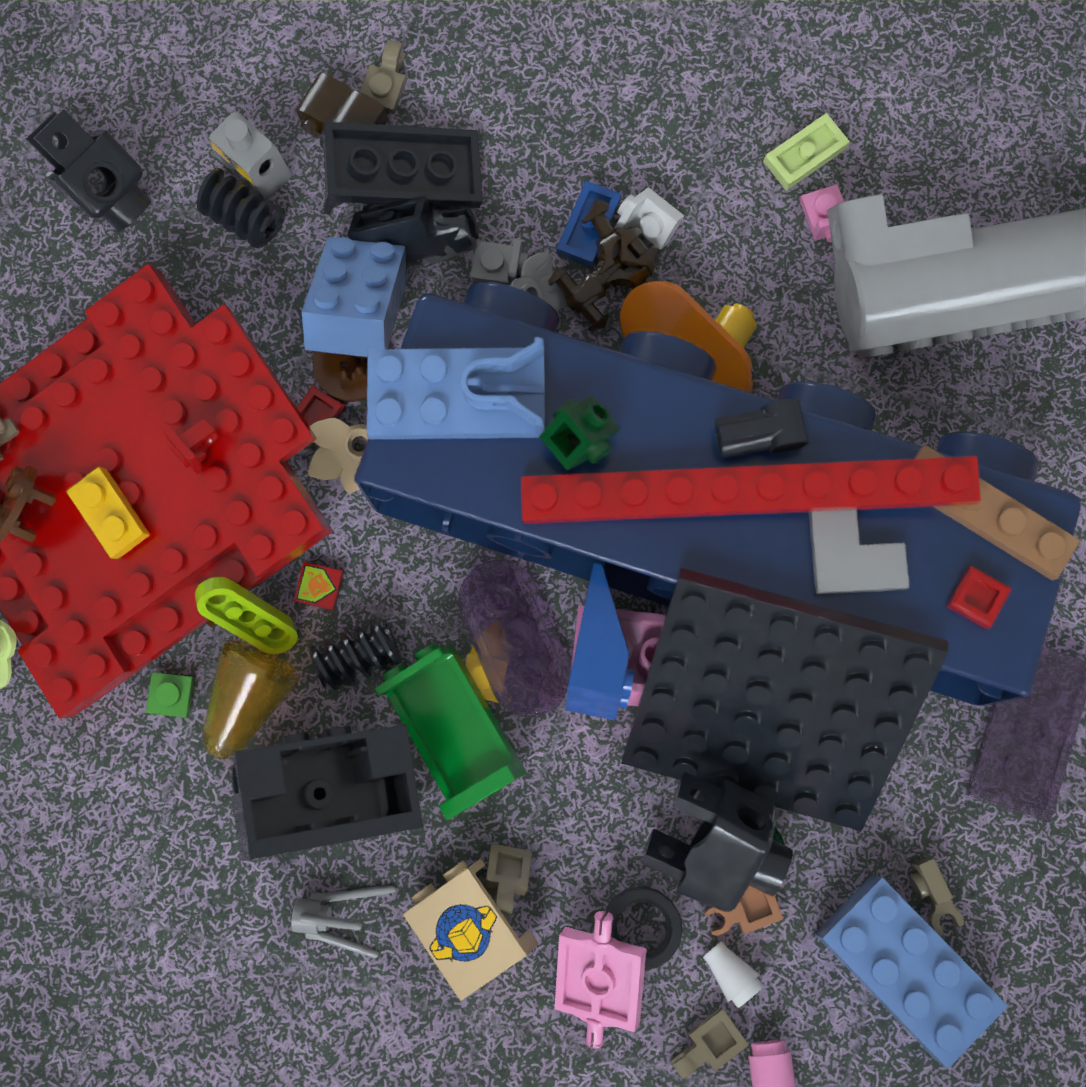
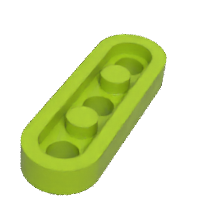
(245, 615)

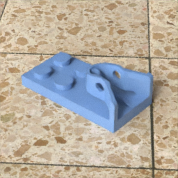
(456, 393)

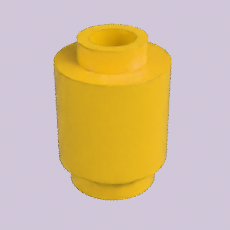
(737, 322)

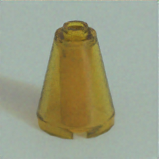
(244, 696)

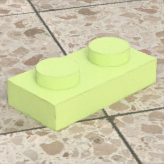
(806, 151)

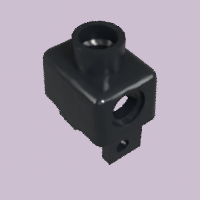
(74, 160)
(729, 848)

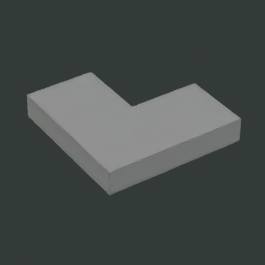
(847, 566)

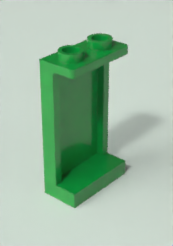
(452, 728)

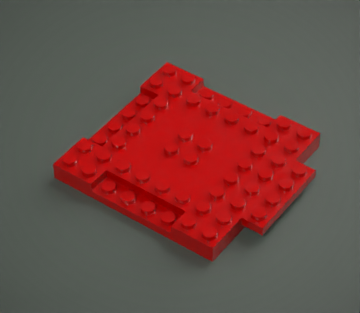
(104, 404)

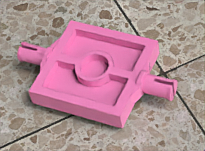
(600, 979)

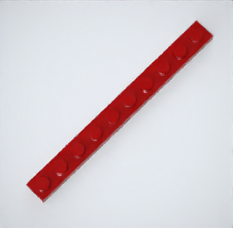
(751, 490)

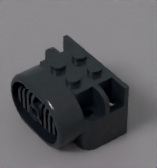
(360, 784)

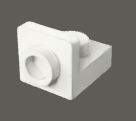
(651, 215)

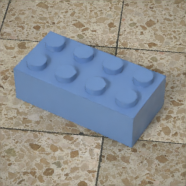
(911, 970)

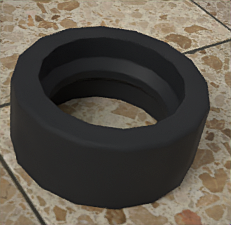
(673, 921)

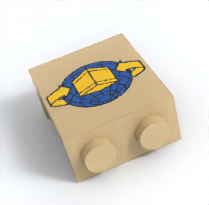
(466, 930)

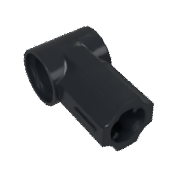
(774, 428)

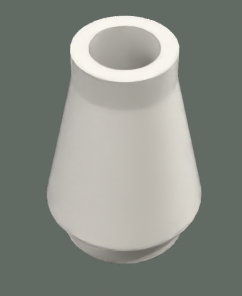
(734, 976)

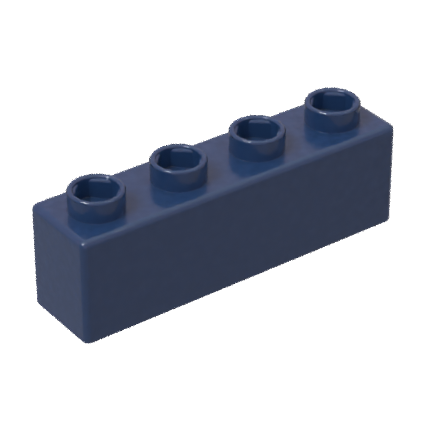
(666, 413)

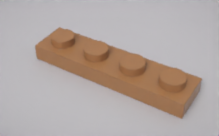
(1013, 527)

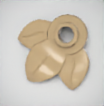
(336, 453)

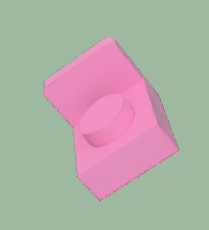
(815, 209)

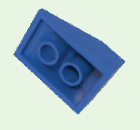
(599, 671)

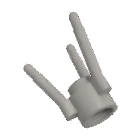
(314, 917)

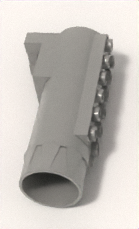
(950, 278)

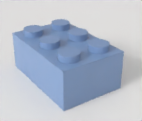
(354, 297)

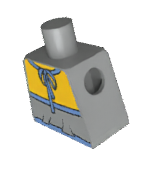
(243, 151)

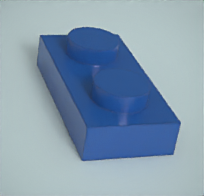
(579, 239)

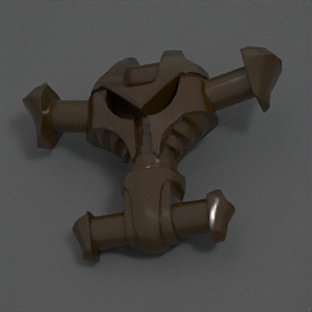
(622, 262)

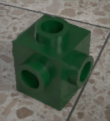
(580, 432)

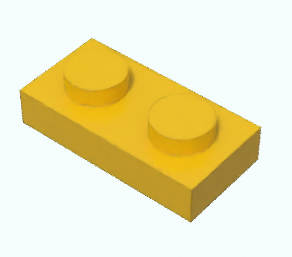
(108, 513)

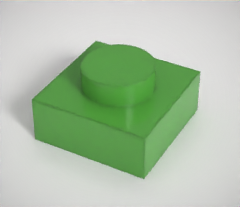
(170, 695)

